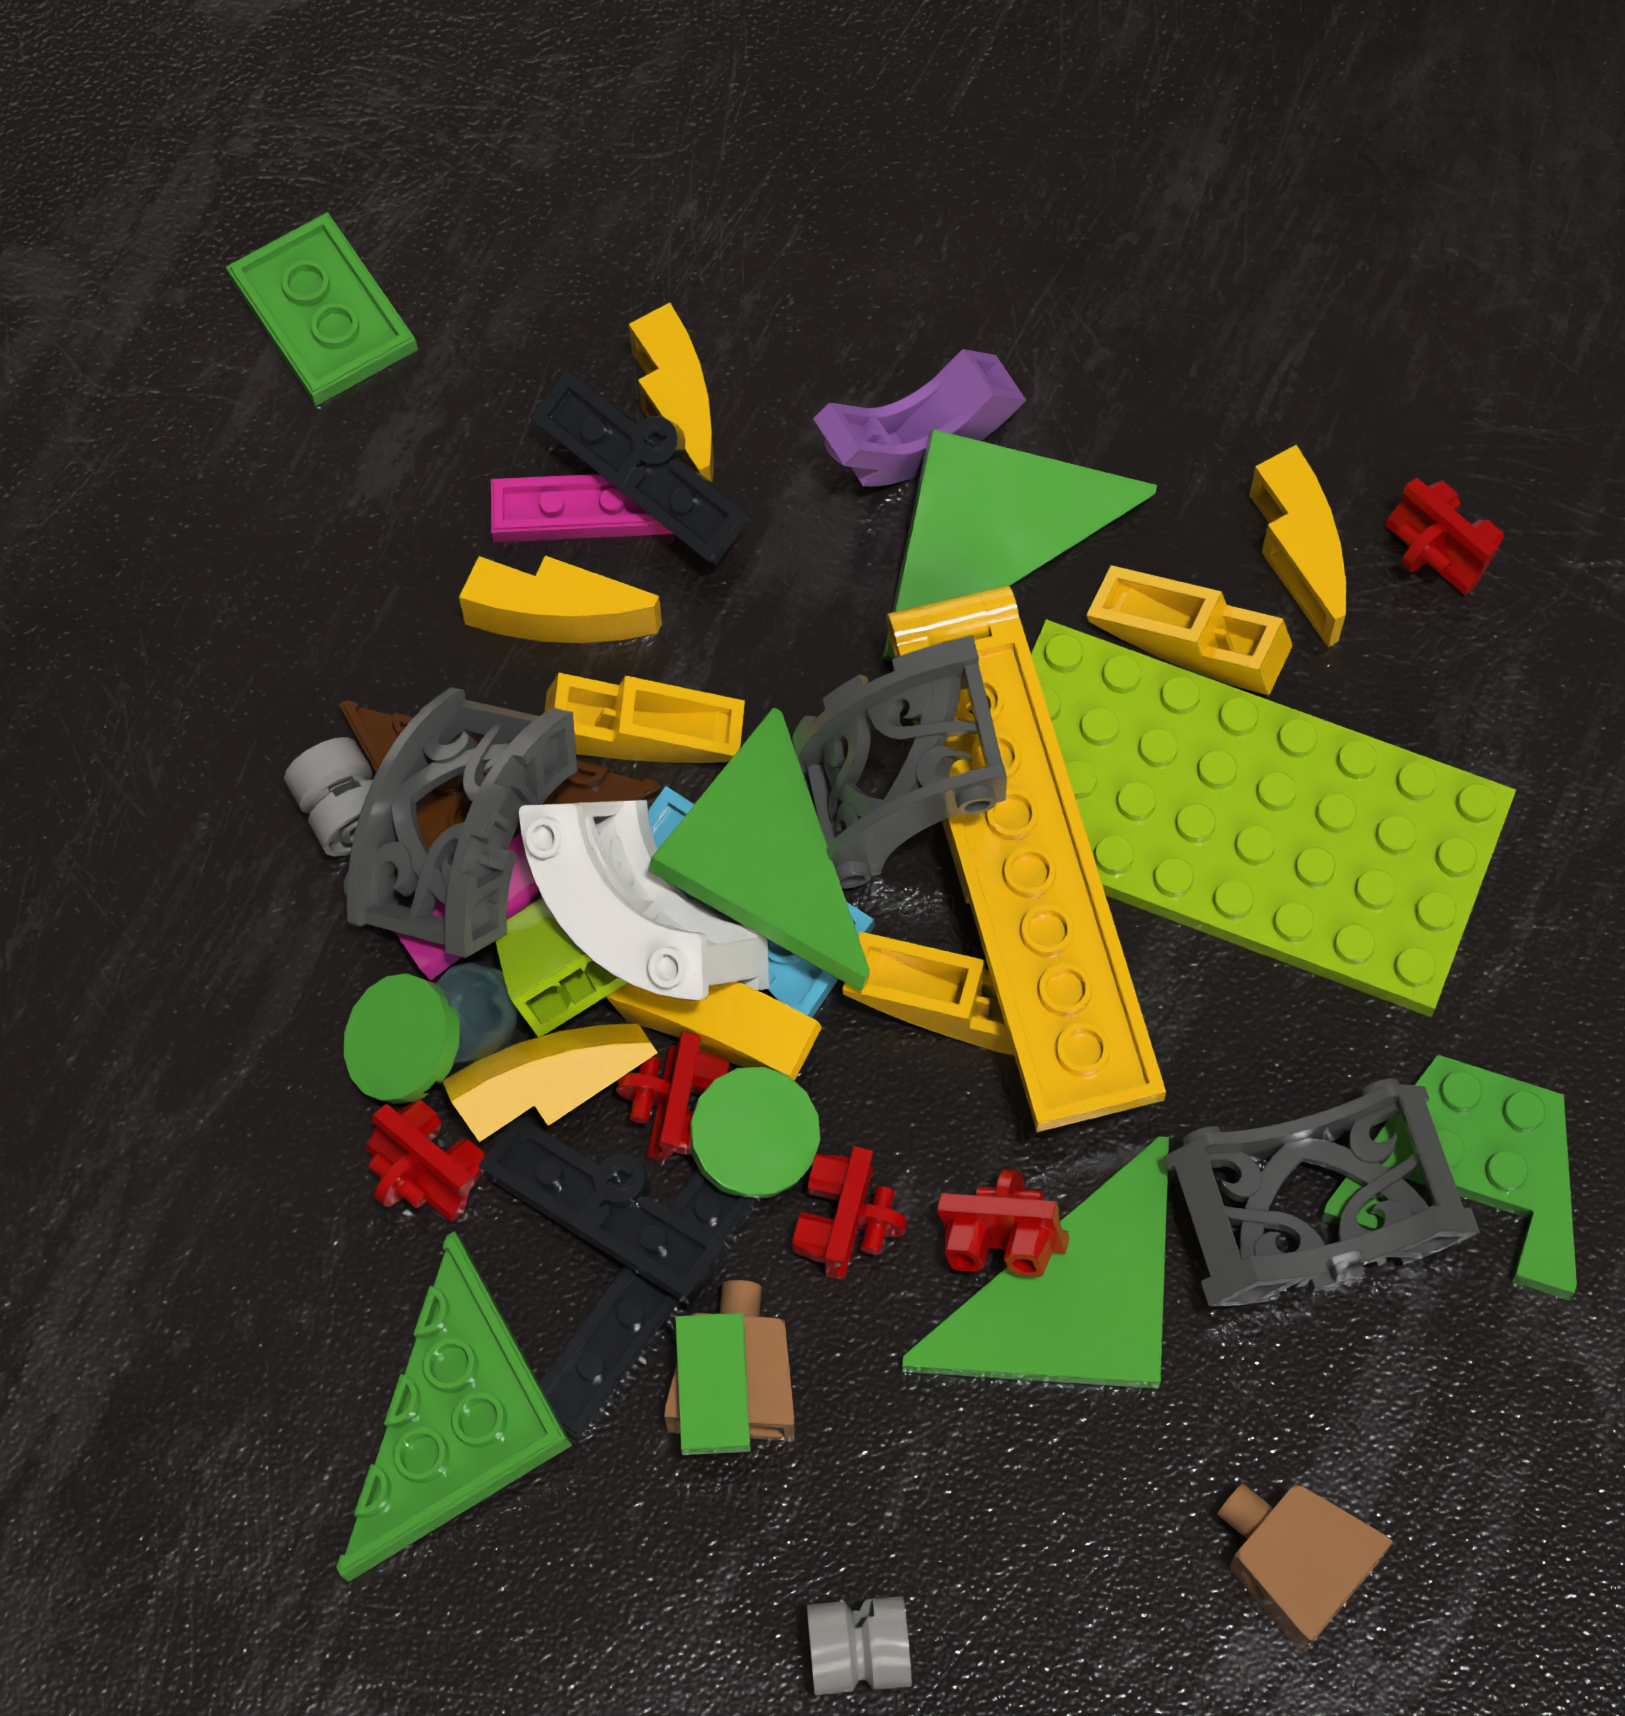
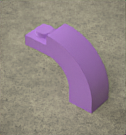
(890, 441)

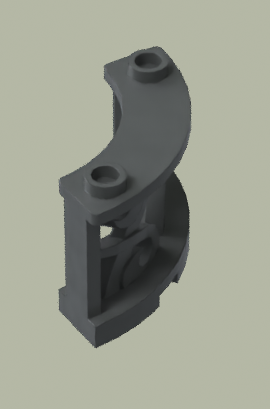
(837, 744)
(523, 766)
(1261, 1270)

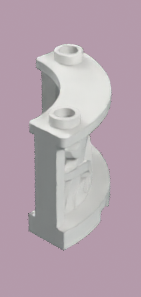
(637, 926)

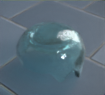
(483, 1009)

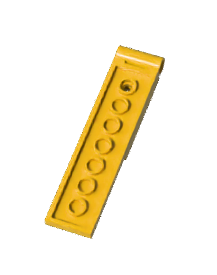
(1038, 885)

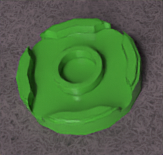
(401, 1039)
(754, 1132)

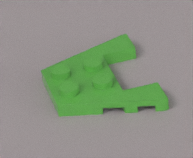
(1504, 1152)

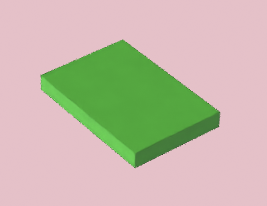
(321, 308)

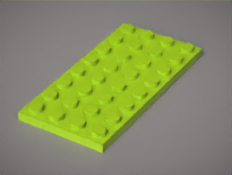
(1269, 820)

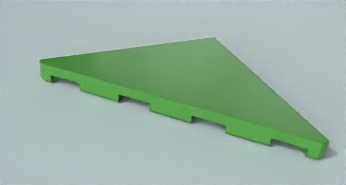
(997, 516)
(763, 857)
(1090, 1312)
(458, 1420)

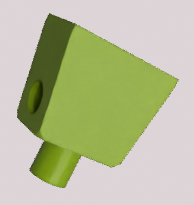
(547, 971)

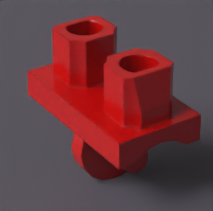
(1441, 536)
(684, 1071)
(417, 1167)
(1002, 1219)
(833, 1240)

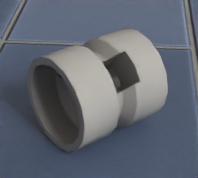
(331, 787)
(859, 1645)

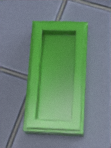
(712, 1384)

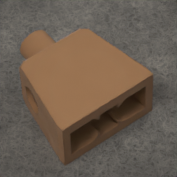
(766, 1363)
(1300, 1557)

